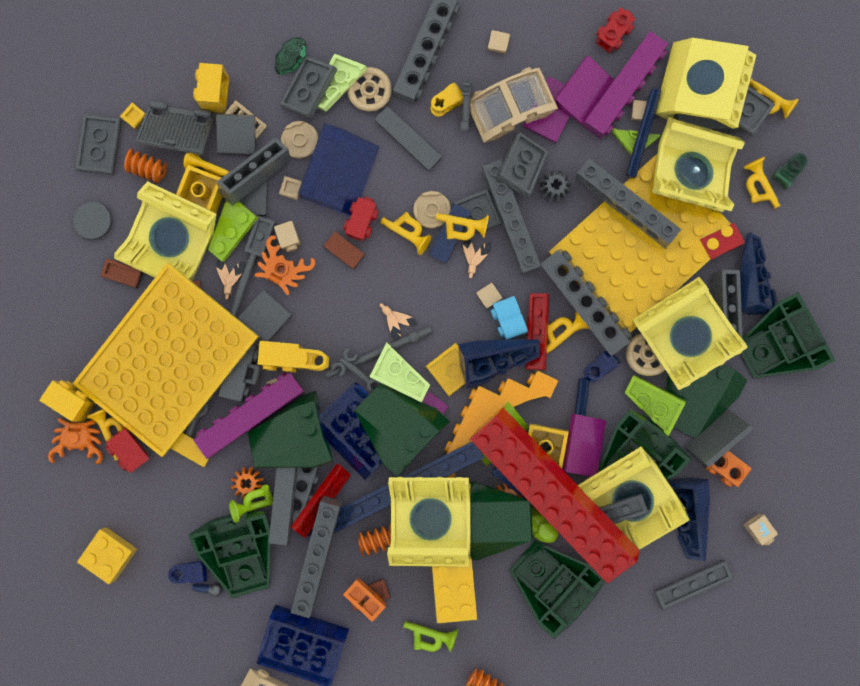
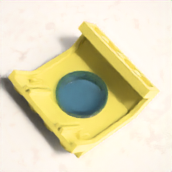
(706, 80)
(695, 164)
(167, 232)
(689, 333)
(632, 476)
(430, 522)

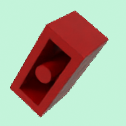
(725, 243)
(127, 450)

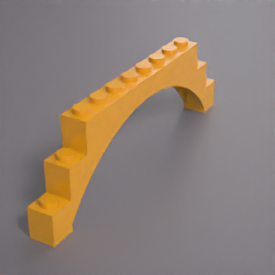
(487, 404)

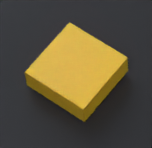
(133, 116)

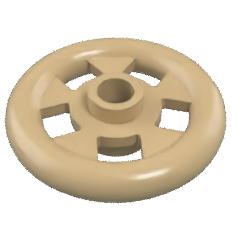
(380, 101)
(632, 357)

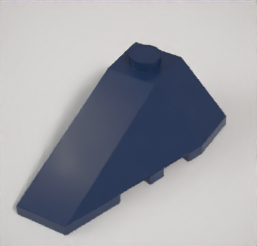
(755, 287)
(488, 358)
(696, 499)

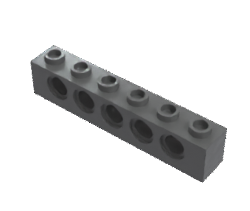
(425, 37)
(627, 203)
(511, 220)
(564, 283)
(316, 556)

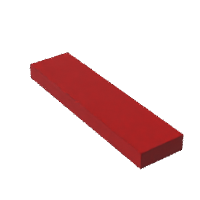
(538, 327)
(329, 488)

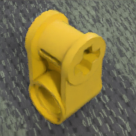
(450, 98)

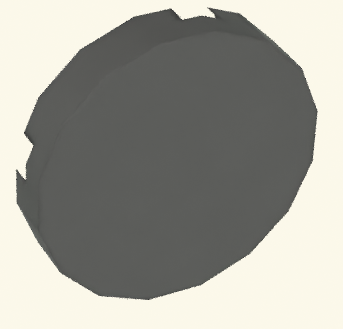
(92, 220)

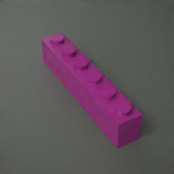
(625, 84)
(248, 415)

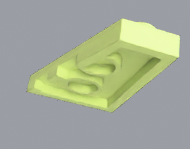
(345, 77)
(399, 375)

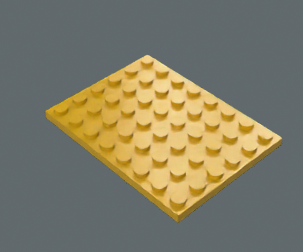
(627, 263)
(165, 359)

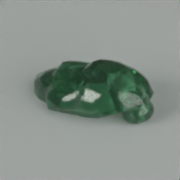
(290, 55)

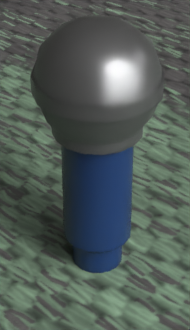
(214, 589)

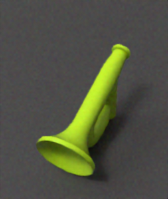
(238, 510)
(440, 637)

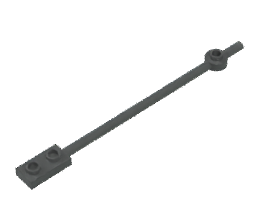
(255, 246)

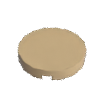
(300, 139)
(427, 207)

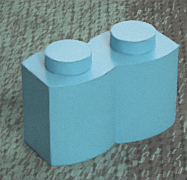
(509, 318)

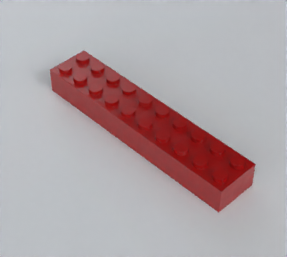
(555, 495)

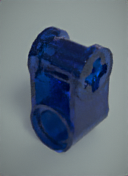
(603, 364)
(192, 572)

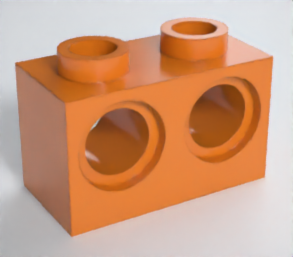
(728, 462)
(365, 599)

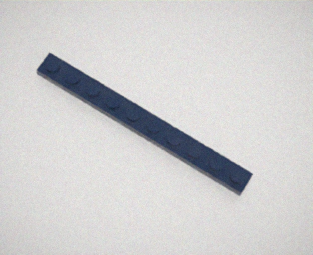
(381, 497)

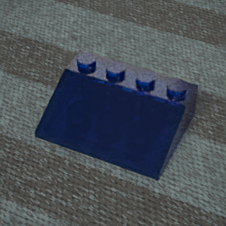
(338, 169)
(347, 434)
(302, 646)

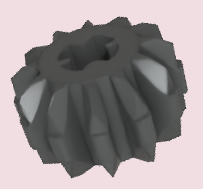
(561, 181)

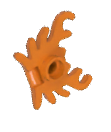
(279, 269)
(76, 436)

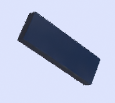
(443, 247)

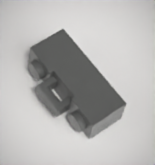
(236, 384)

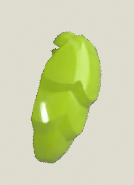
(541, 528)

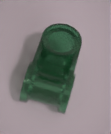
(788, 172)

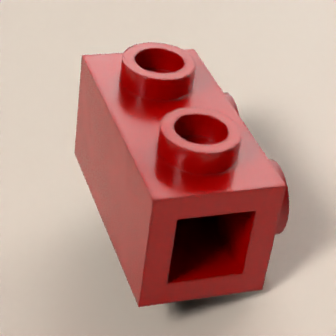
(619, 25)
(362, 215)

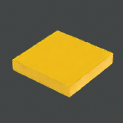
(447, 370)

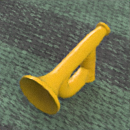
(786, 105)
(195, 161)
(757, 167)
(480, 225)
(420, 242)
(570, 329)
(104, 424)

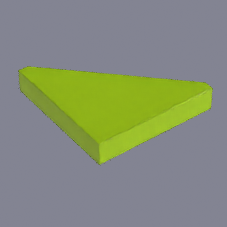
(628, 139)

